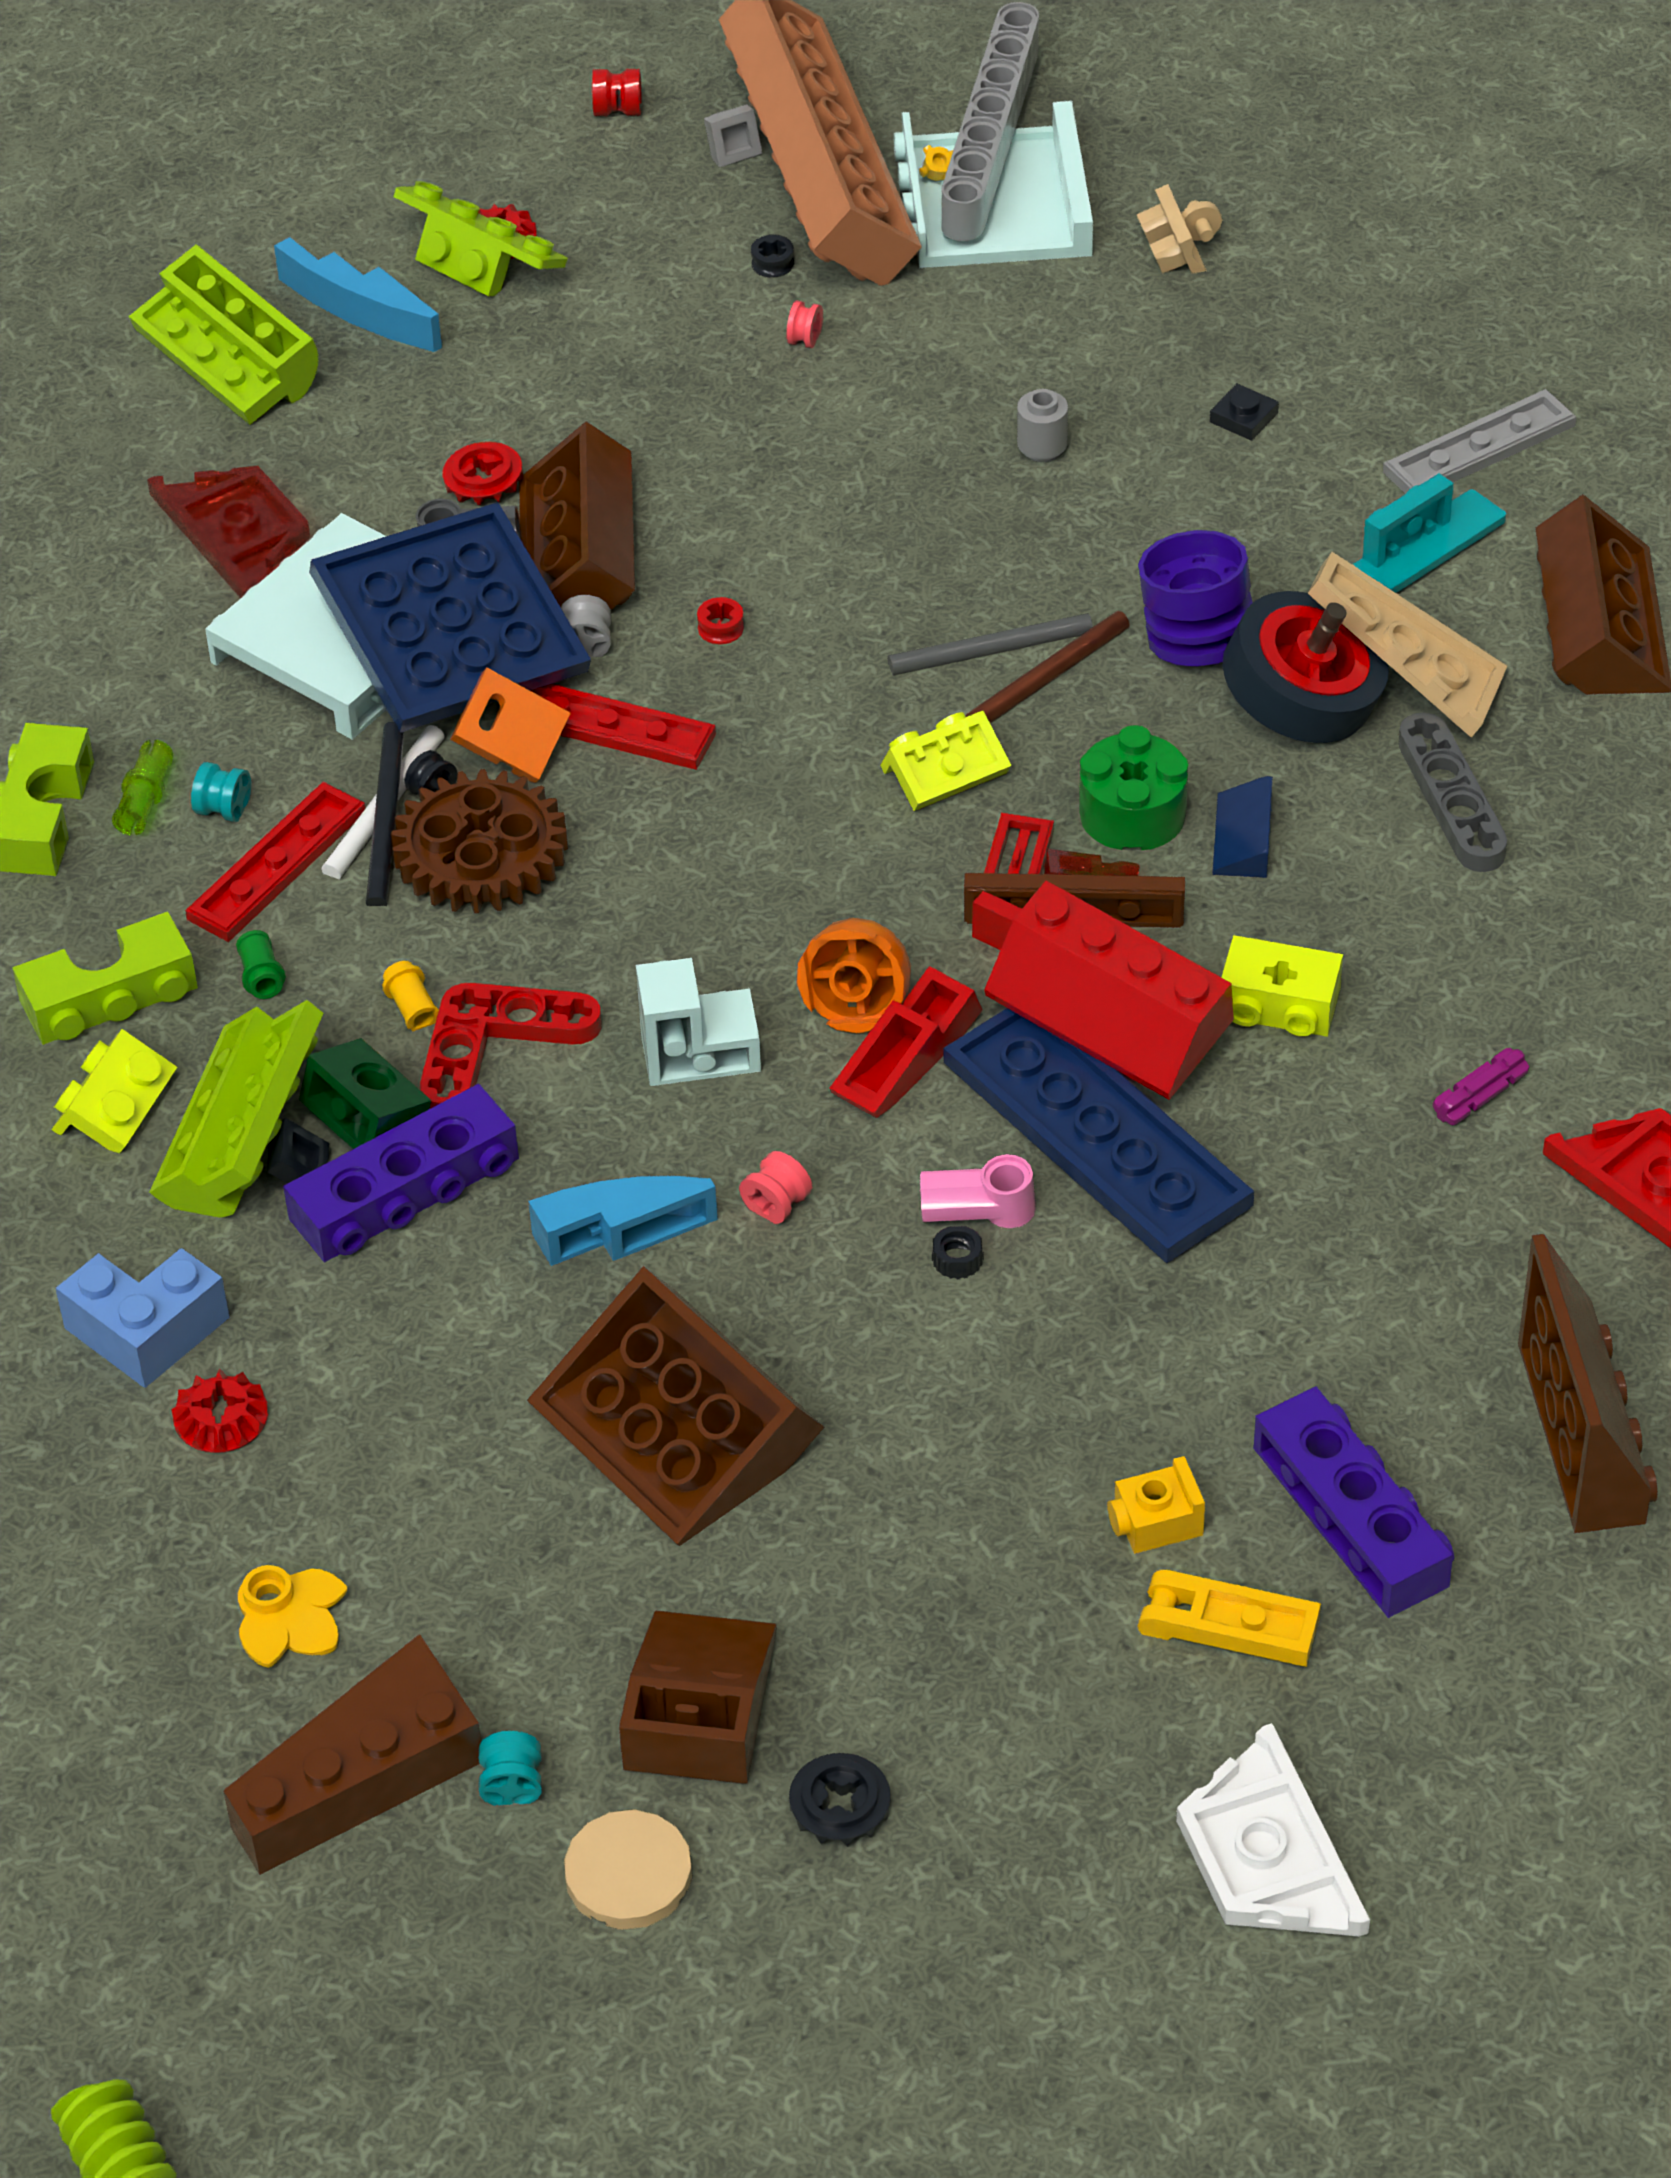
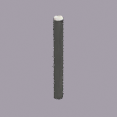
(989, 644)

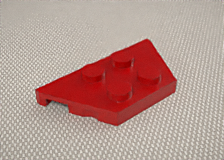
(1625, 1166)

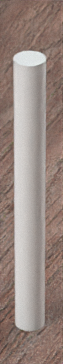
(363, 828)

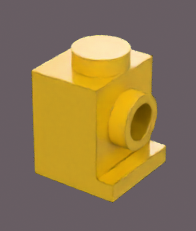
(1158, 1507)

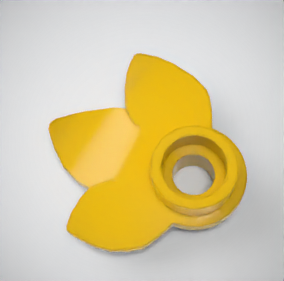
(293, 1619)

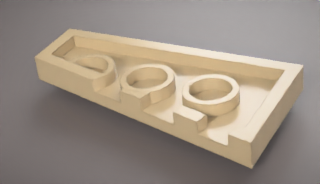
(1418, 647)

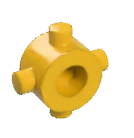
(935, 162)

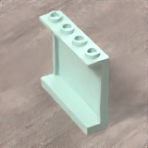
(1037, 206)
(294, 637)

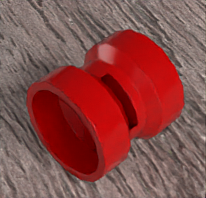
(605, 92)

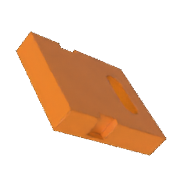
(522, 730)

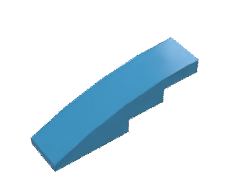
(366, 300)

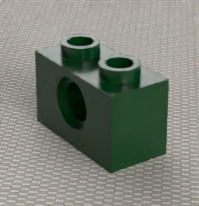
(359, 1092)

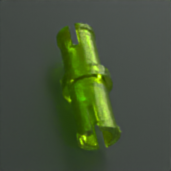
(142, 787)

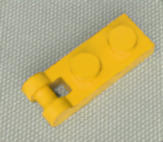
(1230, 1617)

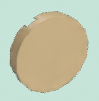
(628, 1869)

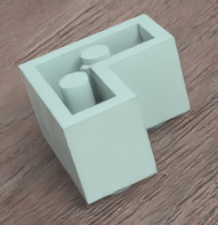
(693, 1033)

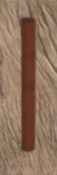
(1053, 666)

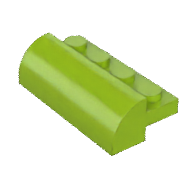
(227, 336)
(236, 1110)

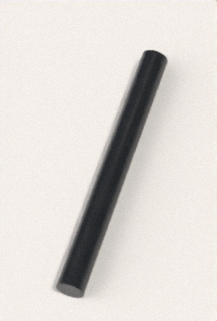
(385, 815)

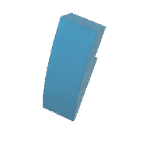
(620, 1215)

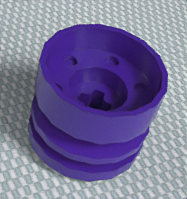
(1194, 595)

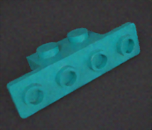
(1424, 531)

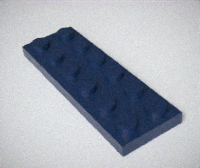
(1101, 1133)

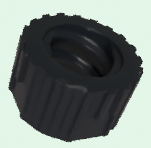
(961, 1238)

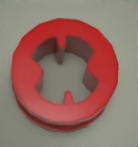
(720, 608)

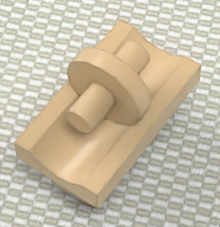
(1176, 232)

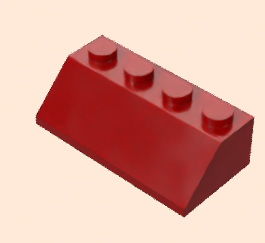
(1110, 990)

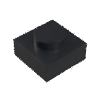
(1244, 411)
(295, 1152)

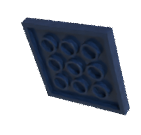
(442, 608)

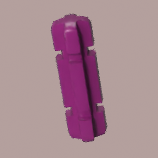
(1481, 1086)

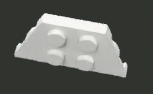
(1268, 1848)

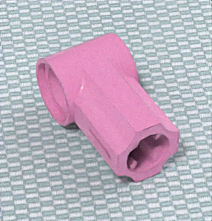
(996, 1192)

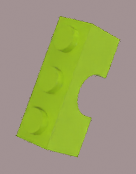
(42, 767)
(68, 999)

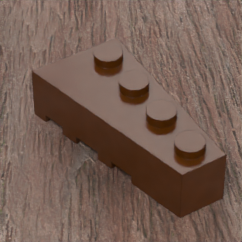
(356, 1759)

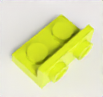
(947, 759)

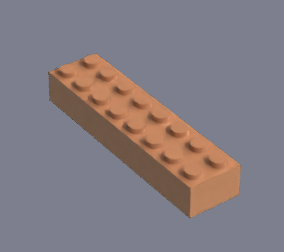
(820, 138)

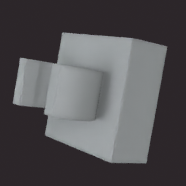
(733, 135)

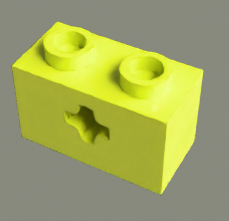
(1283, 985)

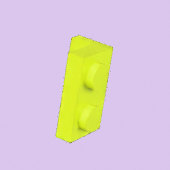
(116, 1093)

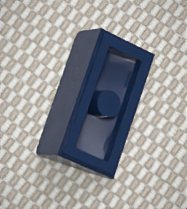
(1243, 829)

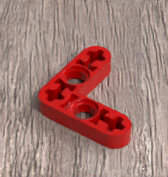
(476, 1026)

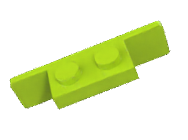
(469, 244)

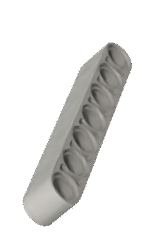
(990, 121)

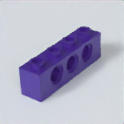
(401, 1173)
(1353, 1501)

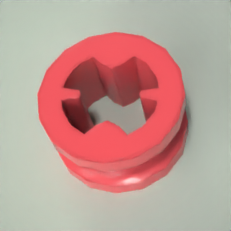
(804, 324)

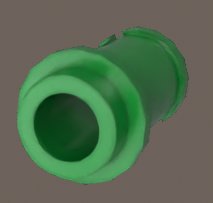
(262, 973)

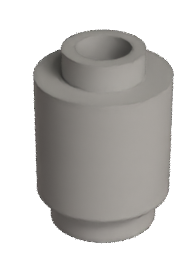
(1042, 425)

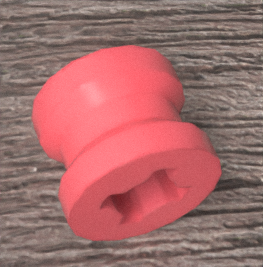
(776, 1187)

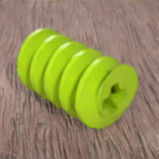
(109, 2133)

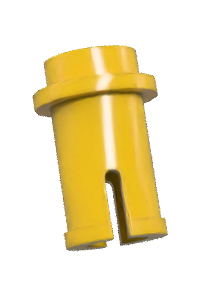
(405, 985)

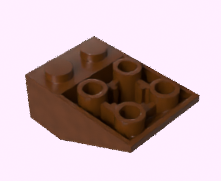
(696, 1697)

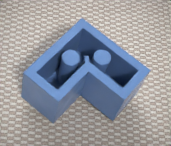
(146, 1322)

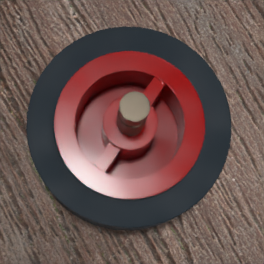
(1302, 668)

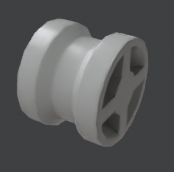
(591, 622)

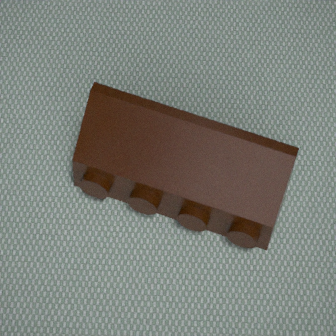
(581, 517)
(1601, 603)

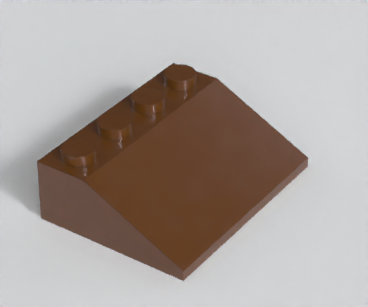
(1581, 1399)
(673, 1410)

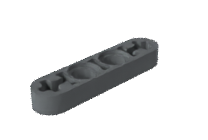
(1459, 791)

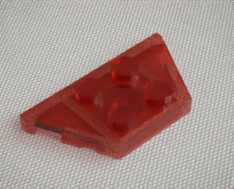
(234, 521)

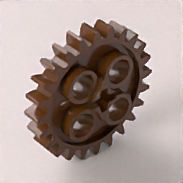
(479, 841)

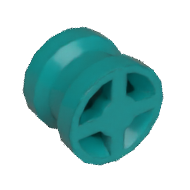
(220, 791)
(510, 1768)

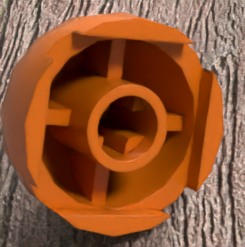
(853, 964)

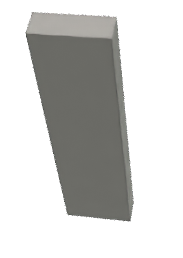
(1482, 441)

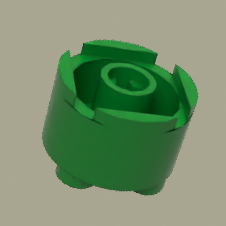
(1133, 790)

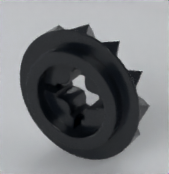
(843, 1775)

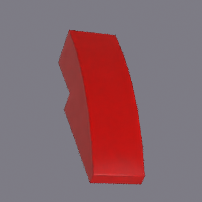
(907, 1042)

